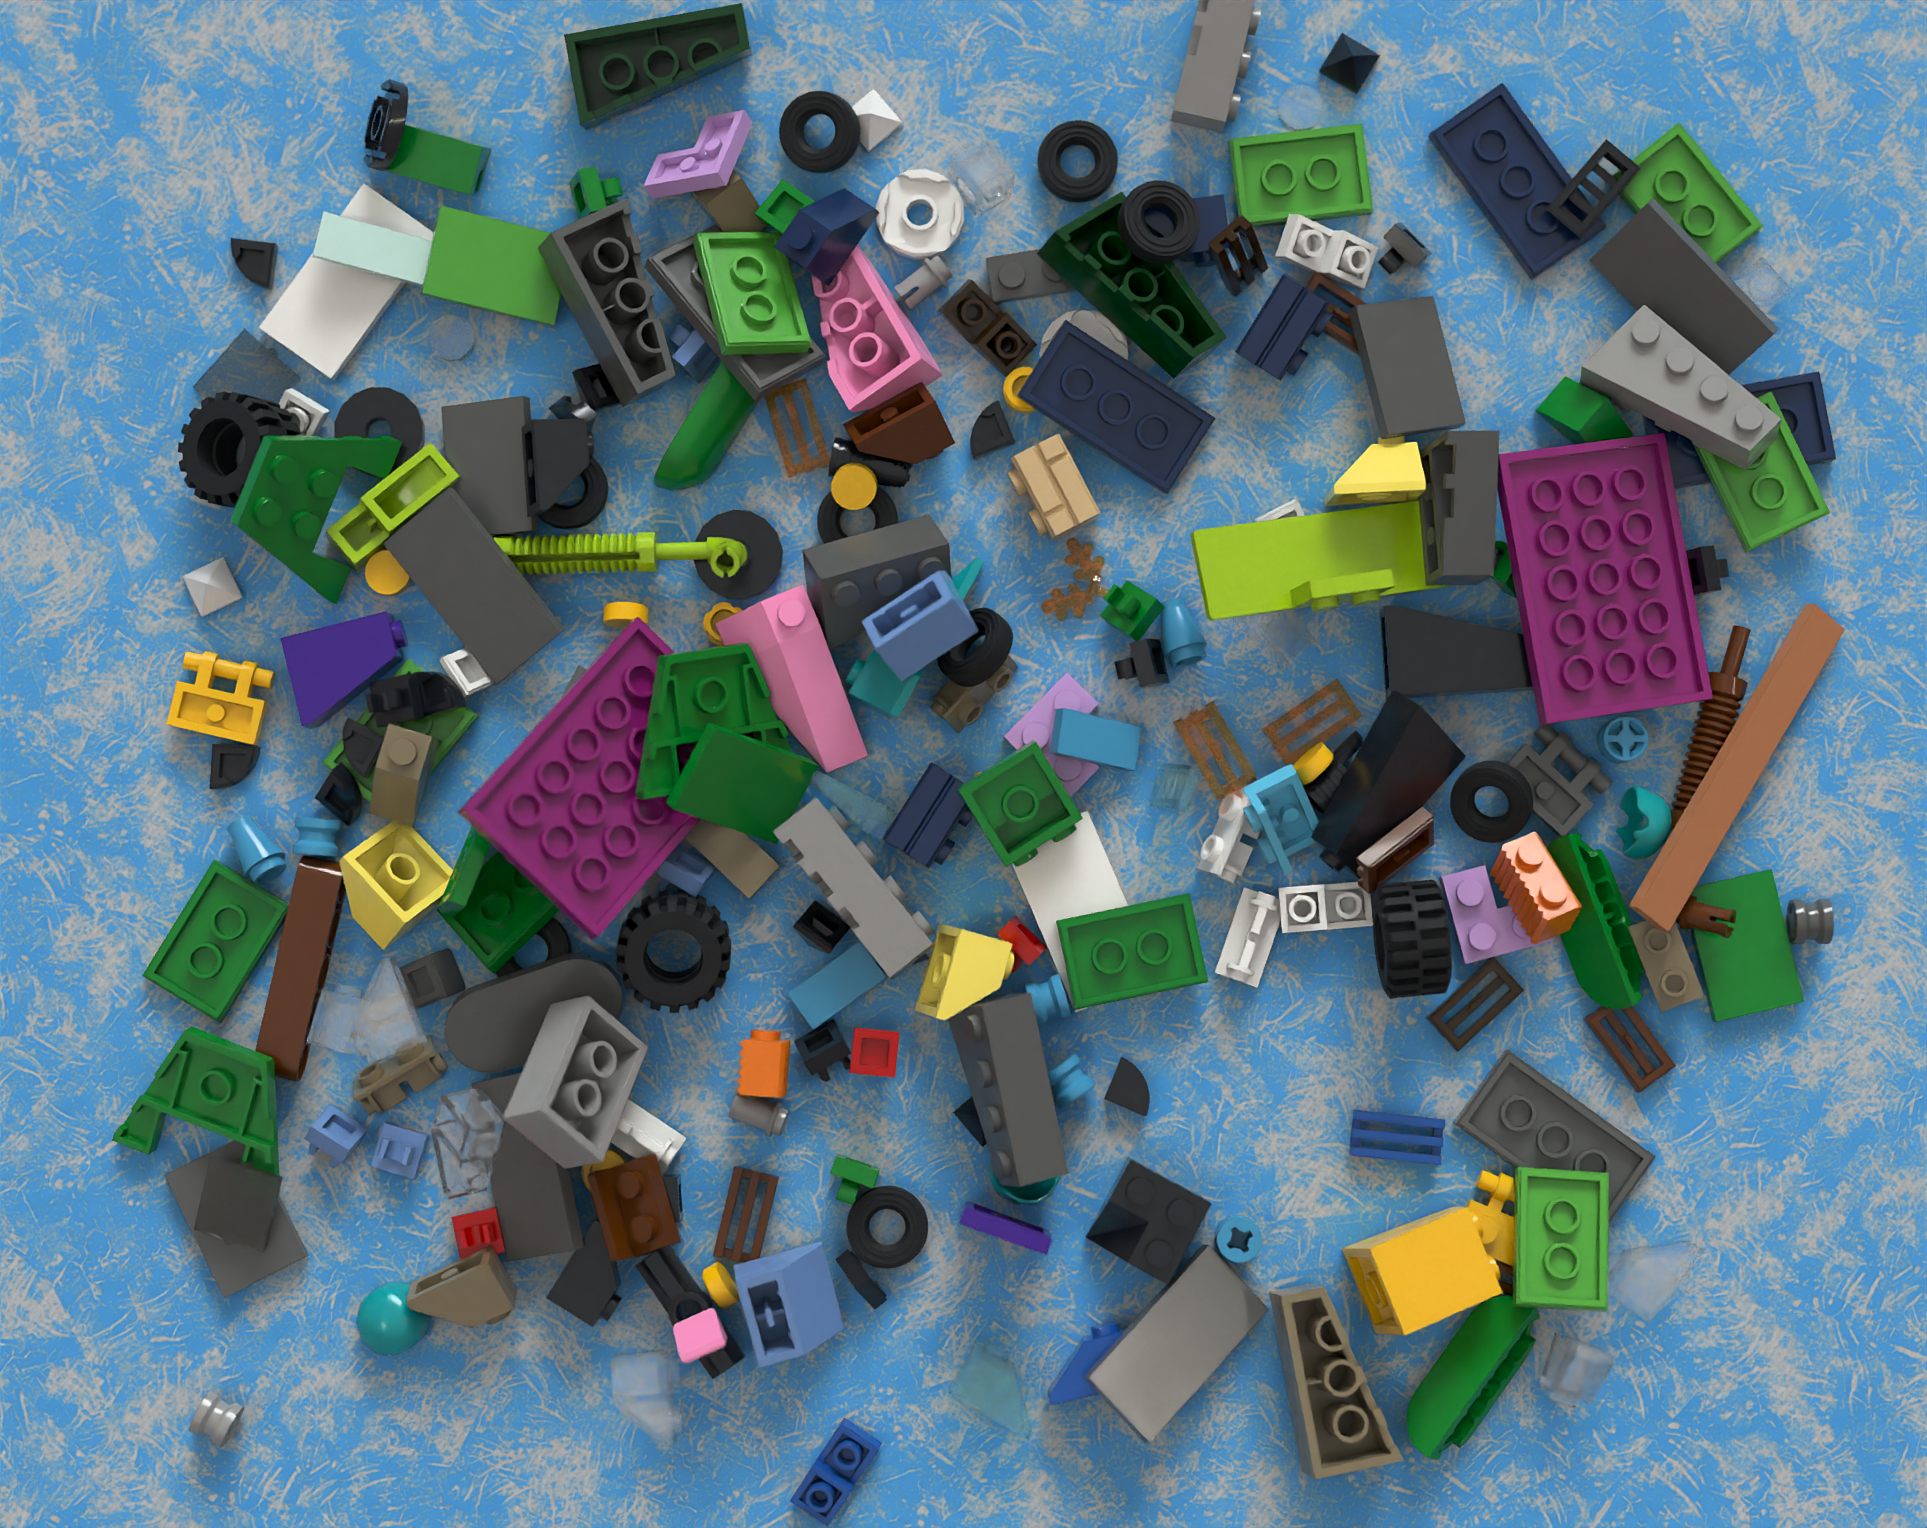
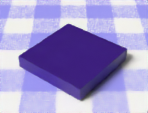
(1005, 1227)

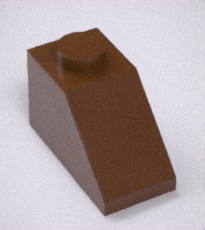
(902, 428)

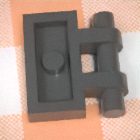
(1554, 797)

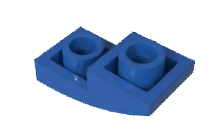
(835, 1472)

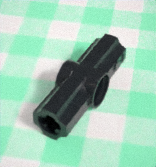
(673, 1284)

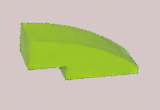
(391, 506)

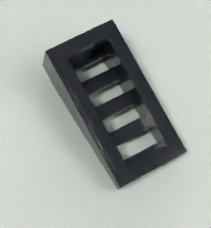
(1620, 161)

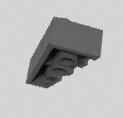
(611, 299)
(1010, 1087)

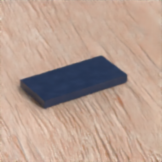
(1512, 179)
(1115, 407)
(1803, 409)

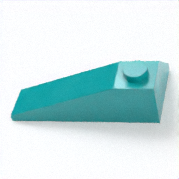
(876, 682)

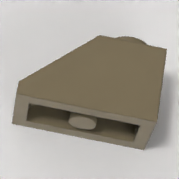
(402, 774)
(466, 1291)

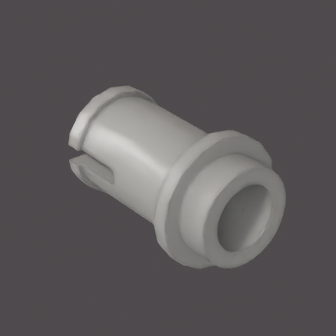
(927, 280)
(759, 1114)

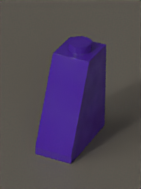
(339, 662)

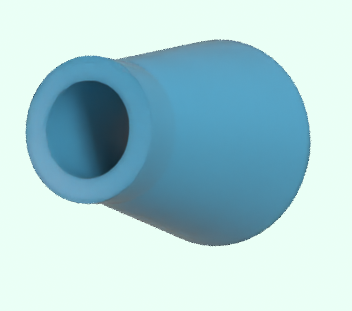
(1181, 636)
(256, 851)

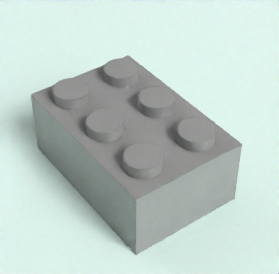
(576, 1082)

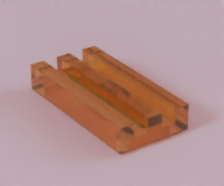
(807, 464)
(1343, 701)
(1197, 719)

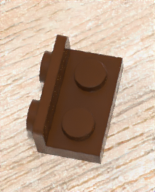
(633, 1208)

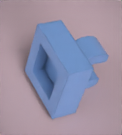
(693, 353)
(685, 871)
(335, 1135)
(399, 1150)

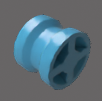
(1632, 739)
(317, 837)
(1049, 1000)
(1068, 1081)
(1234, 1231)

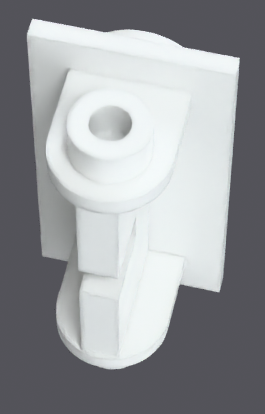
(1222, 850)
(1250, 937)
(644, 1134)

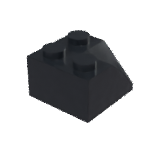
(1148, 1220)

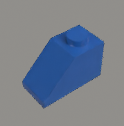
(1069, 1382)

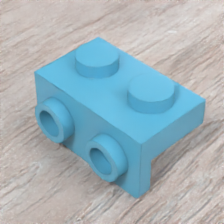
(1282, 814)

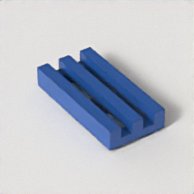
(1434, 1141)

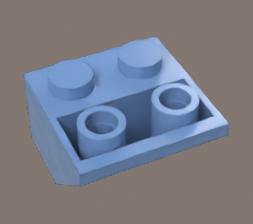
(920, 625)
(788, 1303)

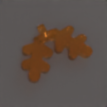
(1089, 571)

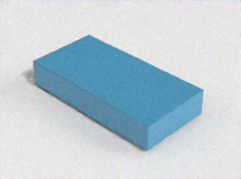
(1095, 739)
(836, 985)

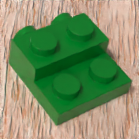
(1020, 805)

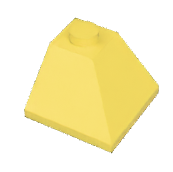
(1381, 475)
(393, 881)
(962, 971)

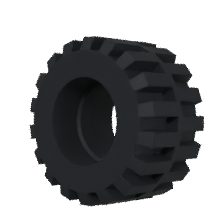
(213, 442)
(1412, 939)
(668, 987)

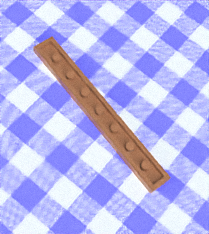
(1736, 768)

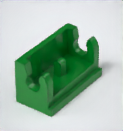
(440, 160)

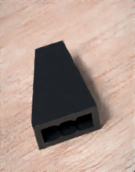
(1449, 656)
(1387, 781)

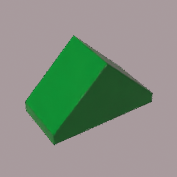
(1582, 414)

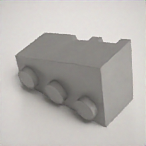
(1214, 63)

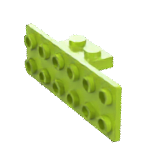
(1311, 561)

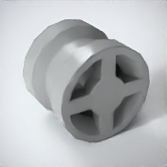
(216, 1418)

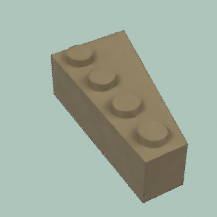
(1328, 1393)

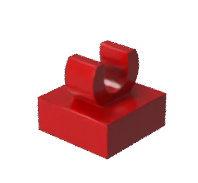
(1025, 944)
(874, 1052)
(477, 1231)

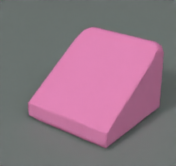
(699, 1335)

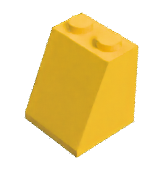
(1423, 1271)

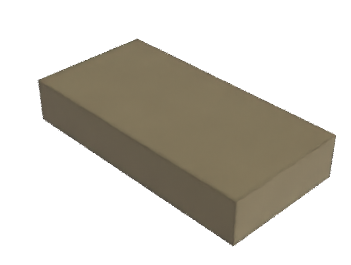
(733, 855)

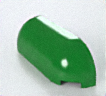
(706, 433)
(1600, 937)
(1470, 1375)

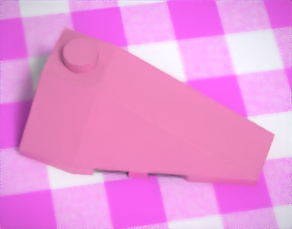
(869, 337)
(799, 675)

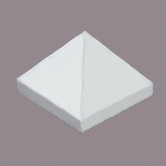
(875, 120)
(212, 587)
(465, 672)

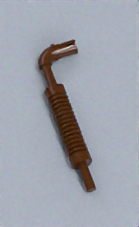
(1709, 737)

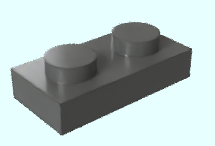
(1023, 277)

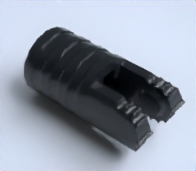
(887, 471)
(1325, 785)

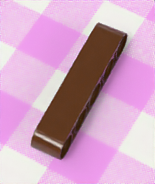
(301, 965)

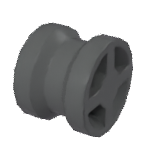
(1810, 921)

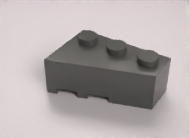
(1459, 507)
(868, 571)

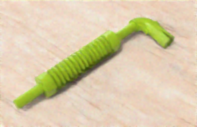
(616, 553)

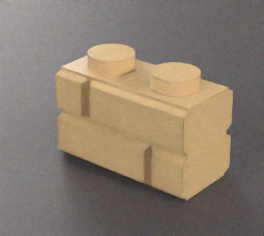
(1053, 488)

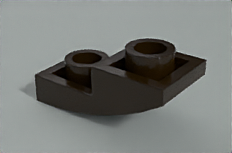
(987, 327)

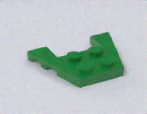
(293, 493)
(698, 688)
(213, 1088)

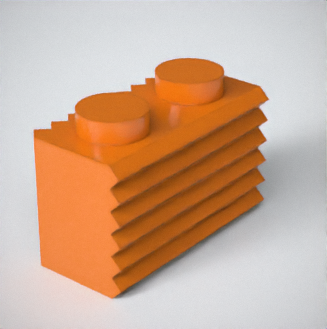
(1535, 888)
(764, 1064)

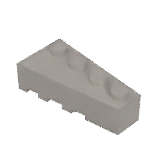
(1681, 389)
(855, 888)

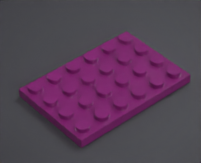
(1602, 578)
(568, 791)

